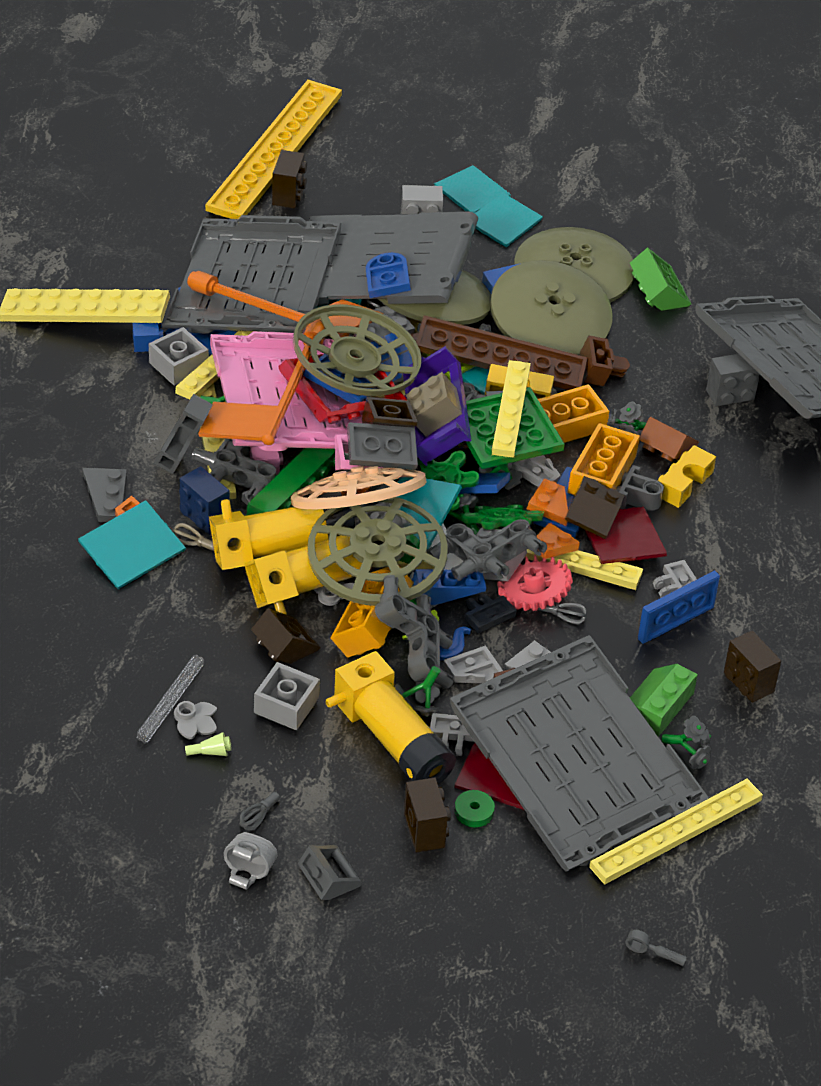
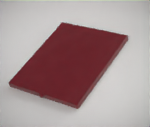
(629, 538)
(482, 775)

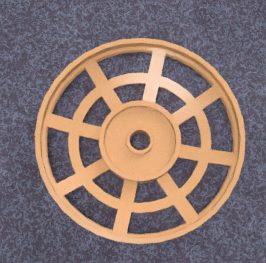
(358, 479)

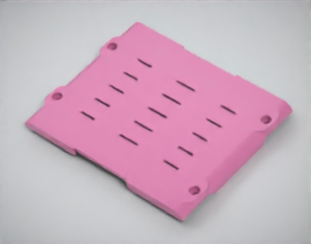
(240, 385)

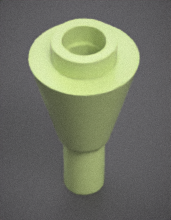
(213, 746)

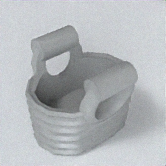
(249, 854)

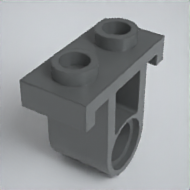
(640, 490)

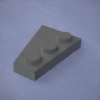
(106, 490)

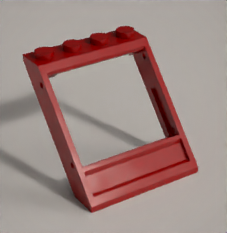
(316, 405)

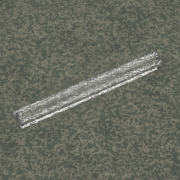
(170, 698)

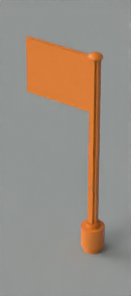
(209, 285)
(255, 420)

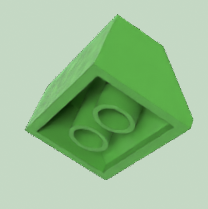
(658, 281)
(664, 695)

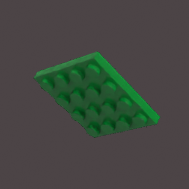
(535, 434)

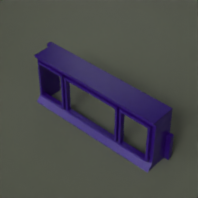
(454, 431)

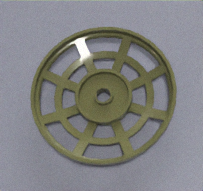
(345, 347)
(376, 555)

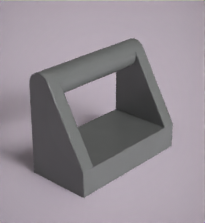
(321, 874)

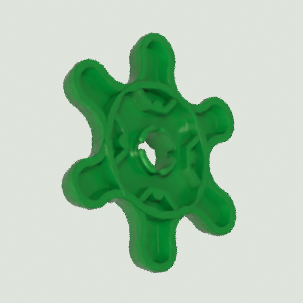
(450, 472)
(498, 517)

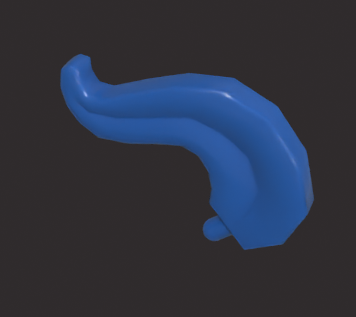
(458, 644)

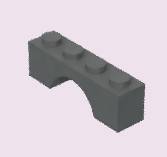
(183, 433)

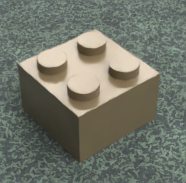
(434, 403)

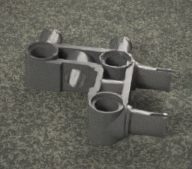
(232, 465)
(489, 553)
(420, 628)

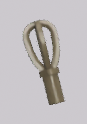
(200, 541)

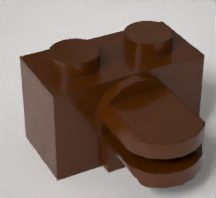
(601, 361)

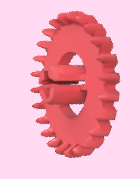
(536, 578)

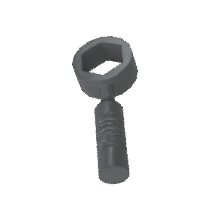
(659, 950)

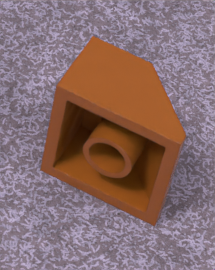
(666, 439)

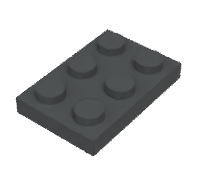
(382, 446)

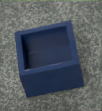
(201, 497)

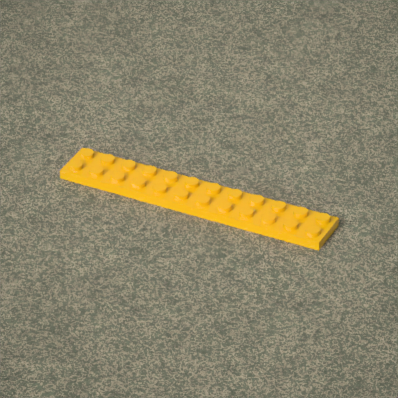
(288, 133)

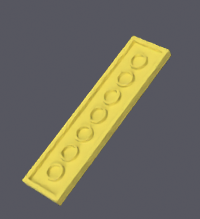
(84, 305)

